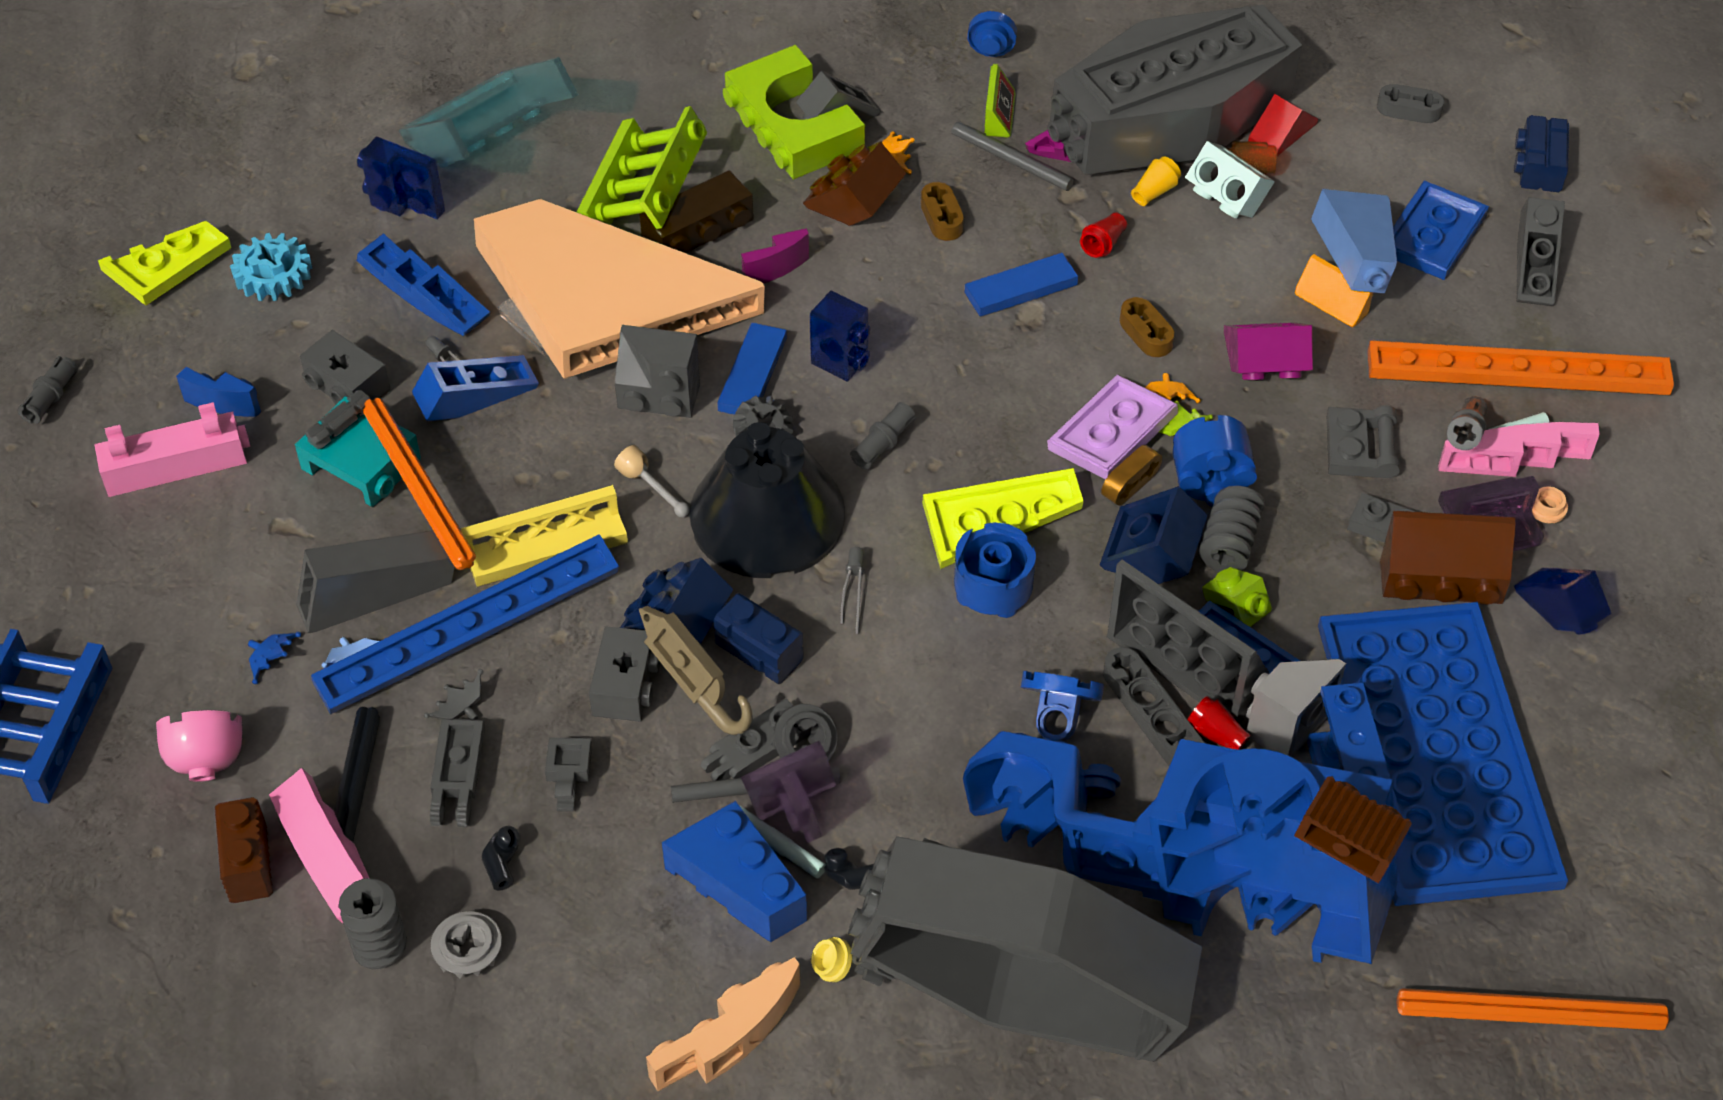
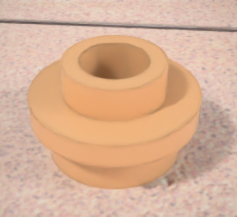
(1550, 505)

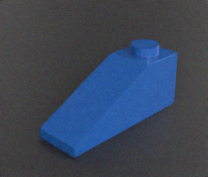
(470, 385)

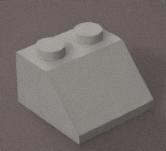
(1290, 703)

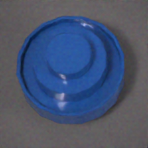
(992, 33)

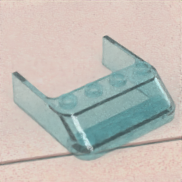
(486, 109)

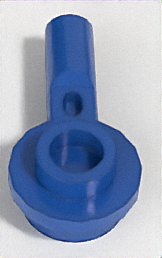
(1101, 781)

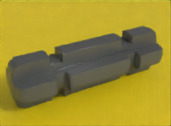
(337, 420)

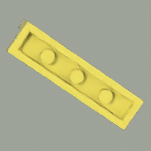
(514, 552)

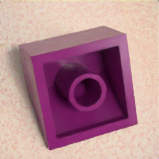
(1269, 348)

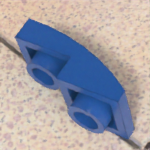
(226, 392)

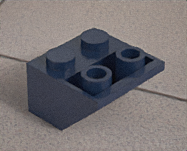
(688, 590)

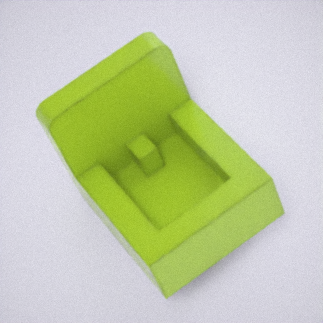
(1240, 592)

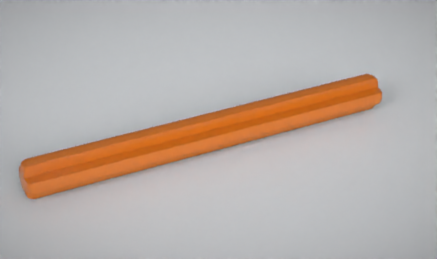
(419, 484)
(1532, 1009)

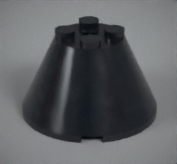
(766, 506)

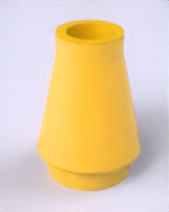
(1156, 180)

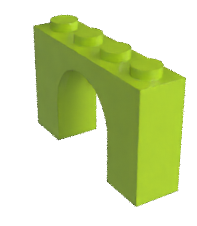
(794, 143)

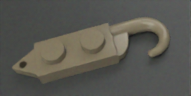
(692, 668)

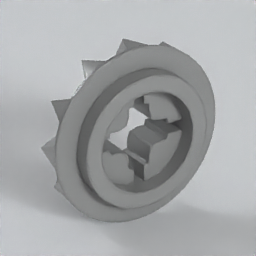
(454, 932)

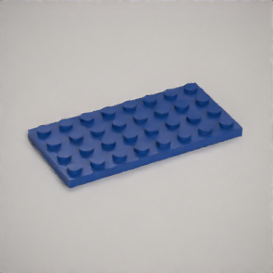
(1449, 753)

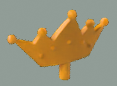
(898, 148)
(1170, 389)

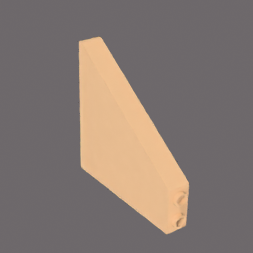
(590, 278)

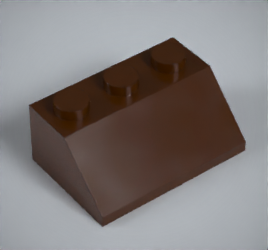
(1447, 557)

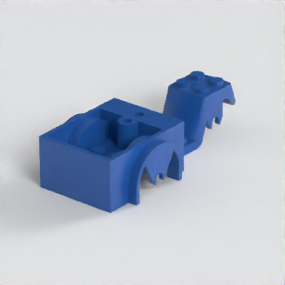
(1214, 827)

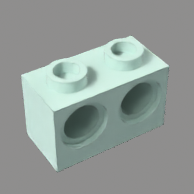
(1231, 175)

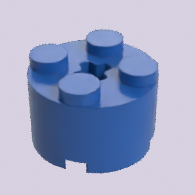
(1213, 457)
(994, 569)

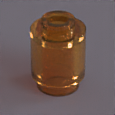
(1257, 154)

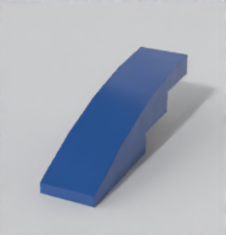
(421, 286)

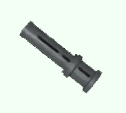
(1474, 430)

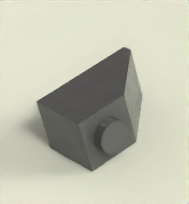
(830, 93)

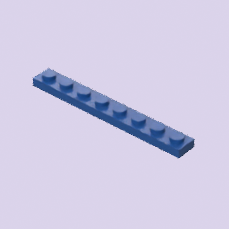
(464, 624)

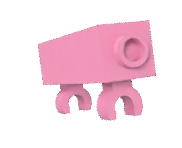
(171, 452)

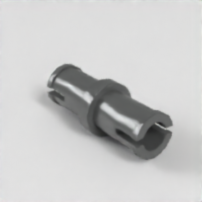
(47, 389)
(883, 435)

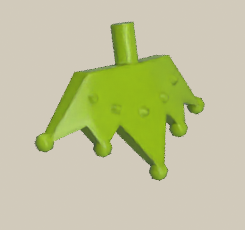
(1181, 419)

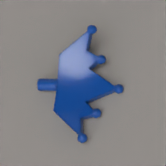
(267, 651)

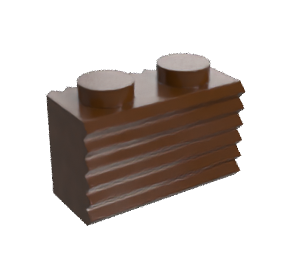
(1353, 828)
(243, 850)

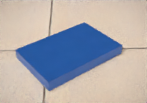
(1436, 229)

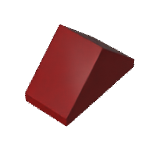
(1282, 124)

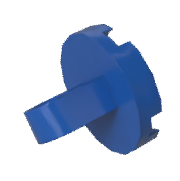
(1062, 695)

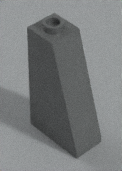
(368, 576)

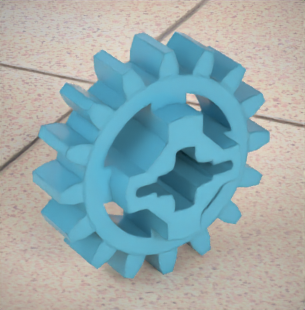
(271, 266)

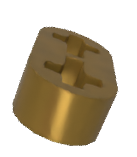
(936, 212)
(1152, 324)
(1131, 475)

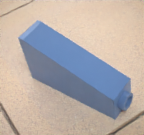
(1358, 236)

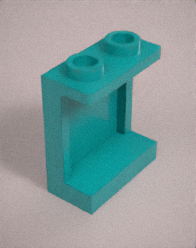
(356, 458)

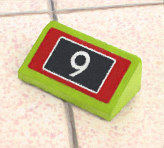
(999, 104)

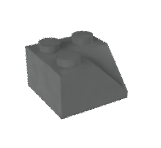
(657, 371)

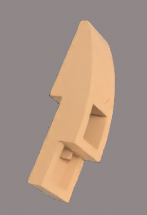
(743, 1022)

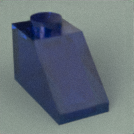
(1566, 598)

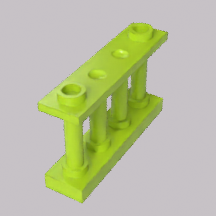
(629, 155)

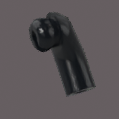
(498, 854)
(844, 871)

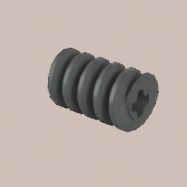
(1231, 528)
(372, 923)

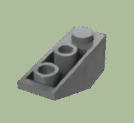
(1539, 250)

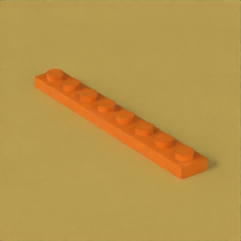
(1520, 367)

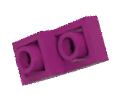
(785, 255)

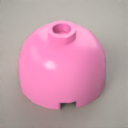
(200, 743)

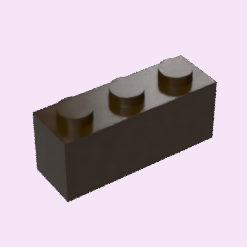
(703, 214)

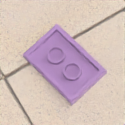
(1112, 426)

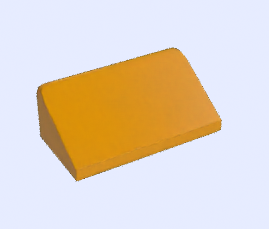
(1328, 290)

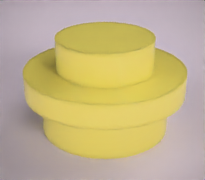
(832, 959)

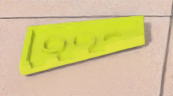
(1017, 502)

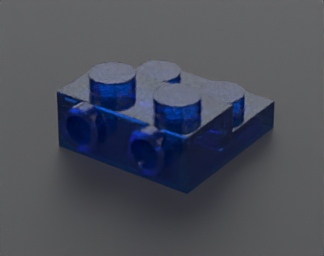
(400, 179)

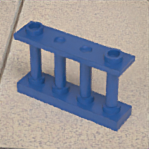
(71, 713)
(1353, 735)

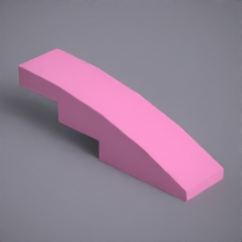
(1513, 446)
(318, 838)

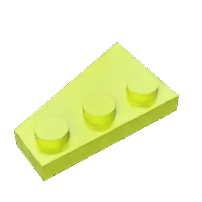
(157, 269)

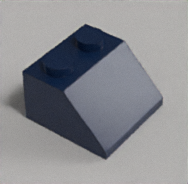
(1156, 535)

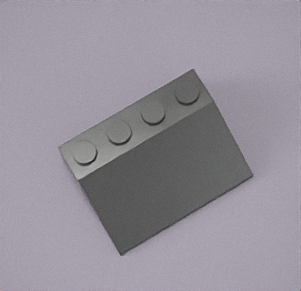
(1182, 642)

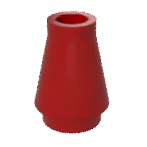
(1101, 236)
(1217, 724)

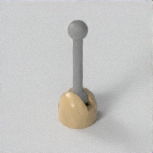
(634, 464)

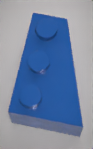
(739, 870)

